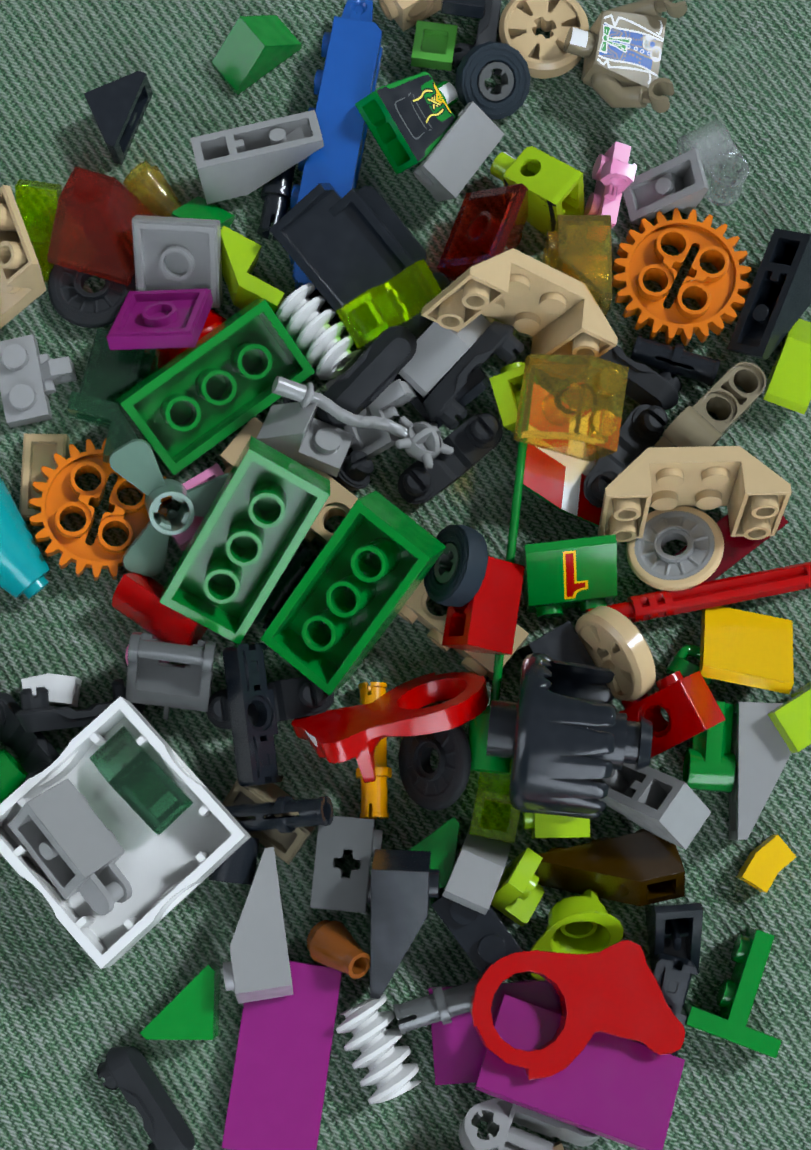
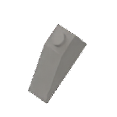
(251, 155)
(759, 763)
(656, 803)
(259, 945)

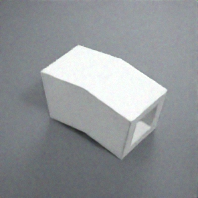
(62, 689)

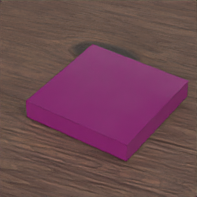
(160, 319)

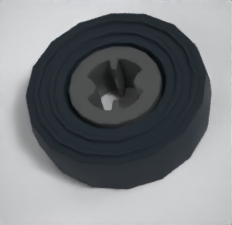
(479, 64)
(460, 568)

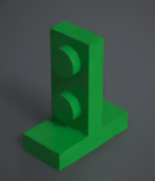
(738, 995)

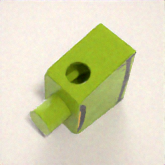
(551, 185)

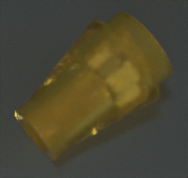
(152, 189)

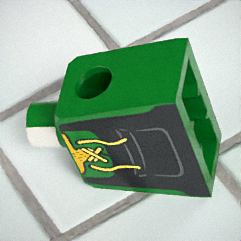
(409, 117)

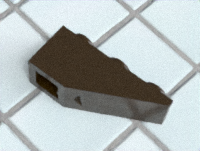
(622, 869)

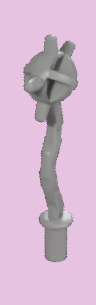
(419, 439)

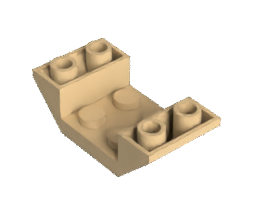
(19, 268)
(530, 298)
(700, 479)

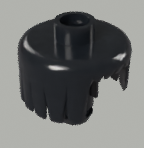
(564, 737)

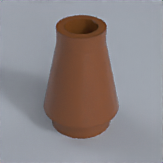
(335, 947)

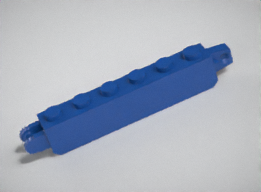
(349, 75)

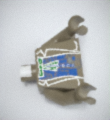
(625, 54)

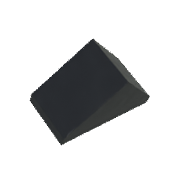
(119, 111)
(675, 930)

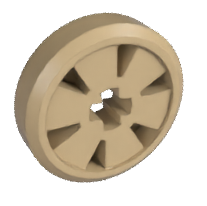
(543, 56)
(618, 646)

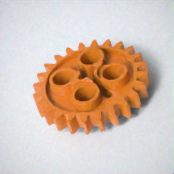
(716, 293)
(64, 497)

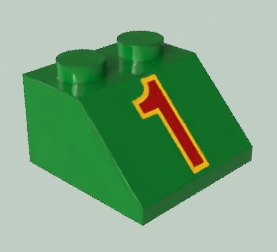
(569, 575)

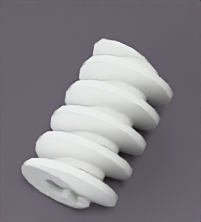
(315, 334)
(378, 1050)

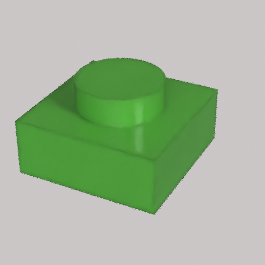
(434, 45)

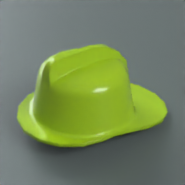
(579, 927)

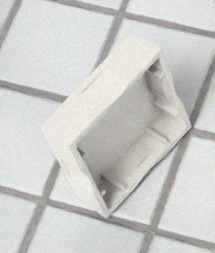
(158, 867)

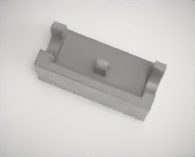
(459, 153)

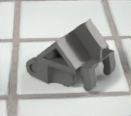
(166, 683)

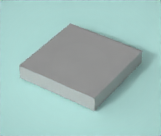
(178, 254)

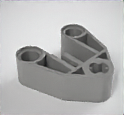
(501, 1114)

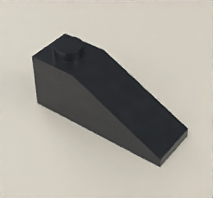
(776, 296)
(399, 906)

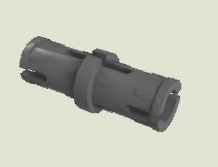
(435, 1007)

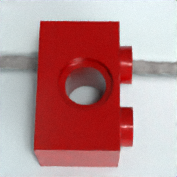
(688, 705)

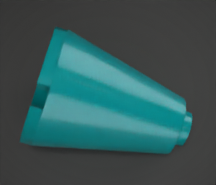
(20, 557)

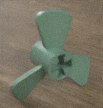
(139, 467)

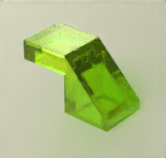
(38, 207)
(389, 303)
(492, 811)

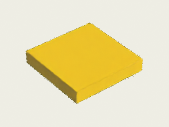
(747, 649)

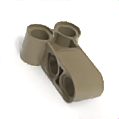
(696, 427)

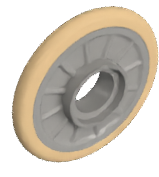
(681, 571)

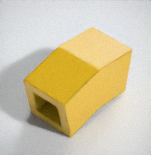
(765, 863)

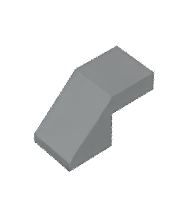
(438, 352)
(477, 872)

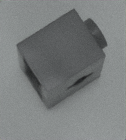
(329, 886)

